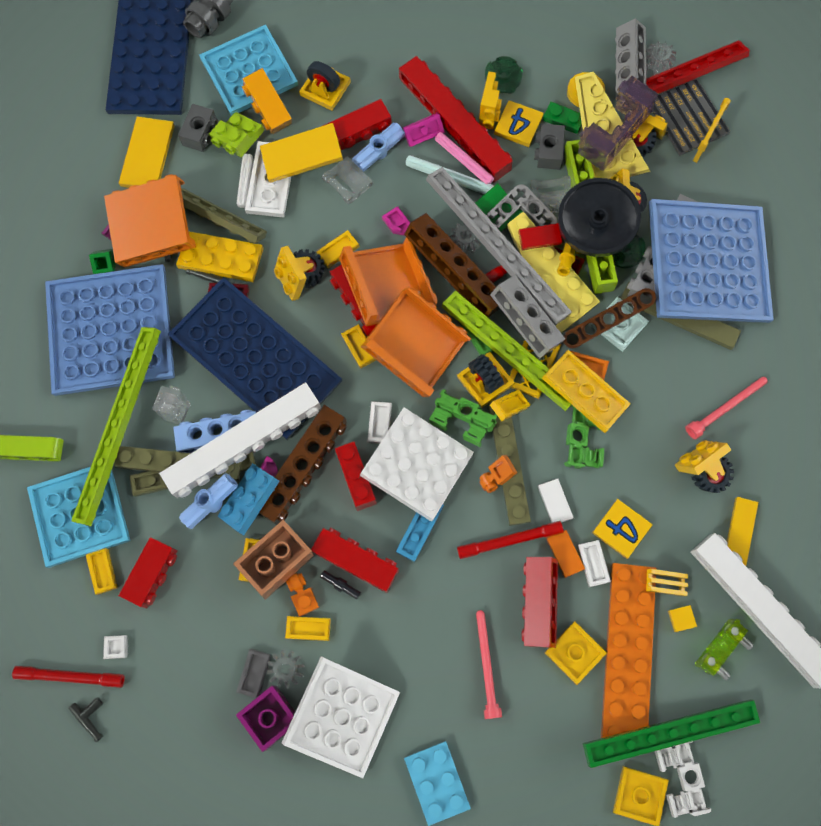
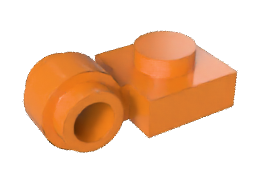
(501, 472)
(304, 599)

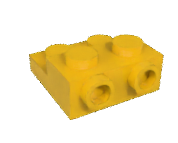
(490, 103)

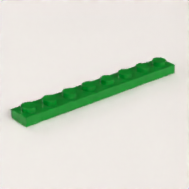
(670, 733)

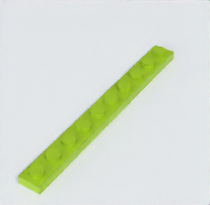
(116, 427)

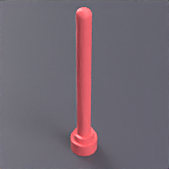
(696, 429)
(492, 709)

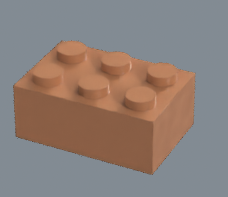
(274, 559)

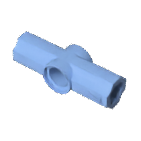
(386, 140)
(208, 501)

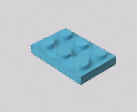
(437, 783)

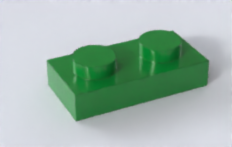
(561, 115)

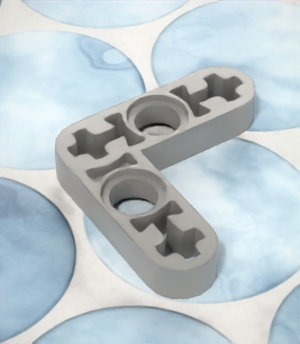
(523, 204)

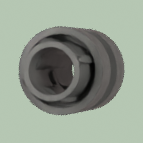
(203, 16)

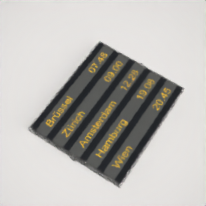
(688, 116)

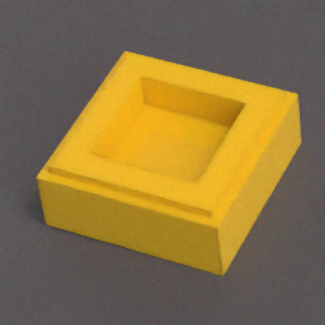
(682, 618)

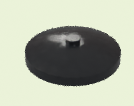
(599, 217)

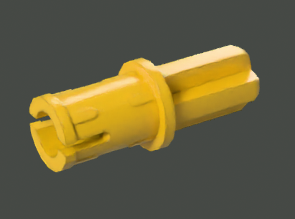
(566, 260)

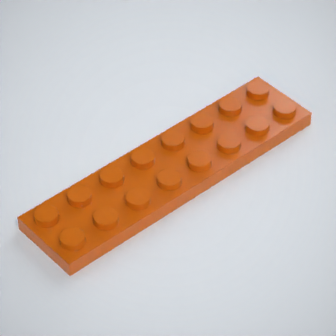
(628, 651)

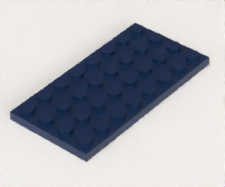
(148, 58)
(250, 350)

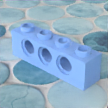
(186, 430)

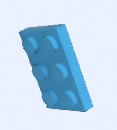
(248, 499)

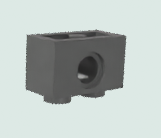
(196, 118)
(551, 136)

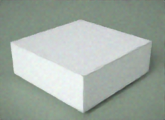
(115, 647)

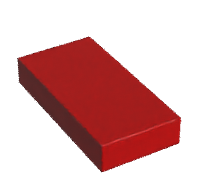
(540, 236)

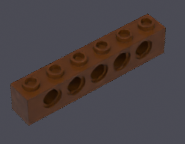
(452, 263)
(325, 419)

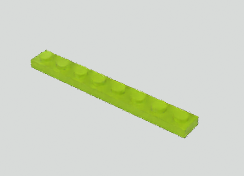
(502, 344)

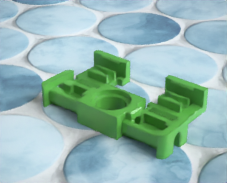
(477, 419)
(577, 452)

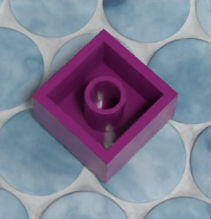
(267, 718)

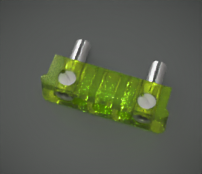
(721, 648)

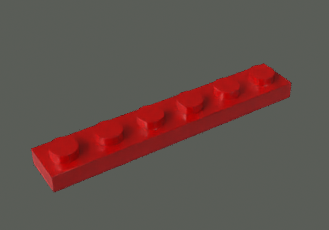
(697, 67)

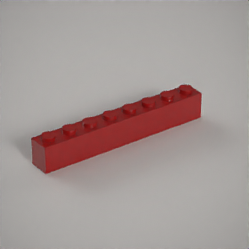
(455, 118)

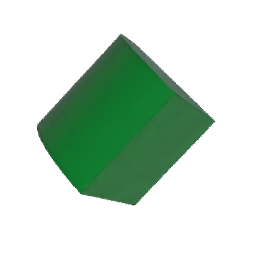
(102, 261)

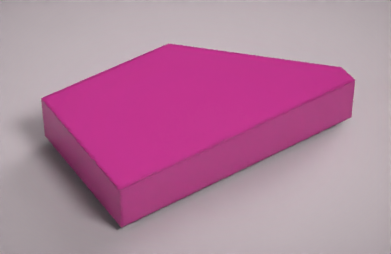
(396, 221)

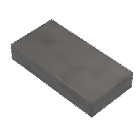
(253, 673)

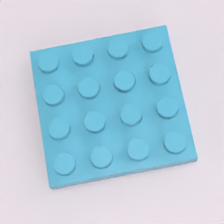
(241, 57)
(53, 509)

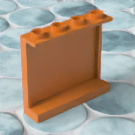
(148, 221)
(381, 275)
(415, 341)

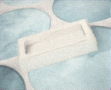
(379, 421)
(555, 501)
(594, 563)

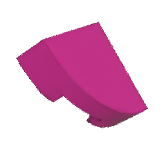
(269, 466)

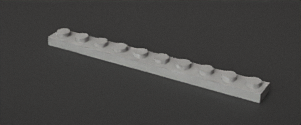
(498, 244)

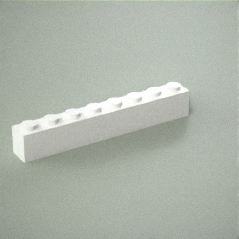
(240, 440)
(761, 606)

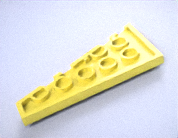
(598, 108)
(546, 262)

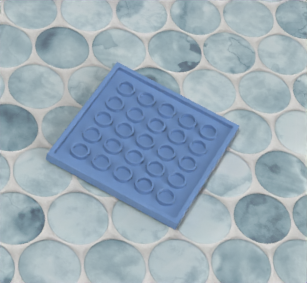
(710, 261)
(97, 325)

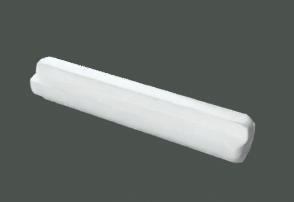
(244, 181)

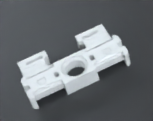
(693, 798)

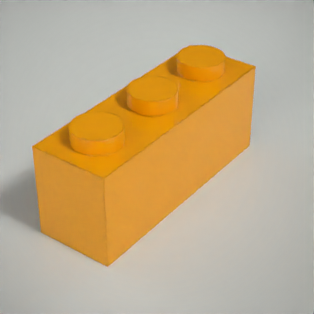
(266, 101)

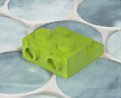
(236, 134)

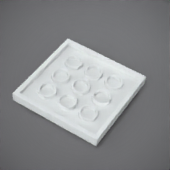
(417, 464)
(341, 717)

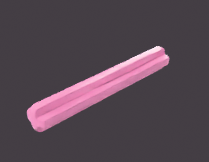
(464, 158)

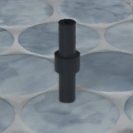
(340, 584)

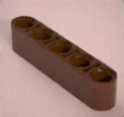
(616, 311)

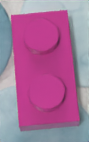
(423, 129)

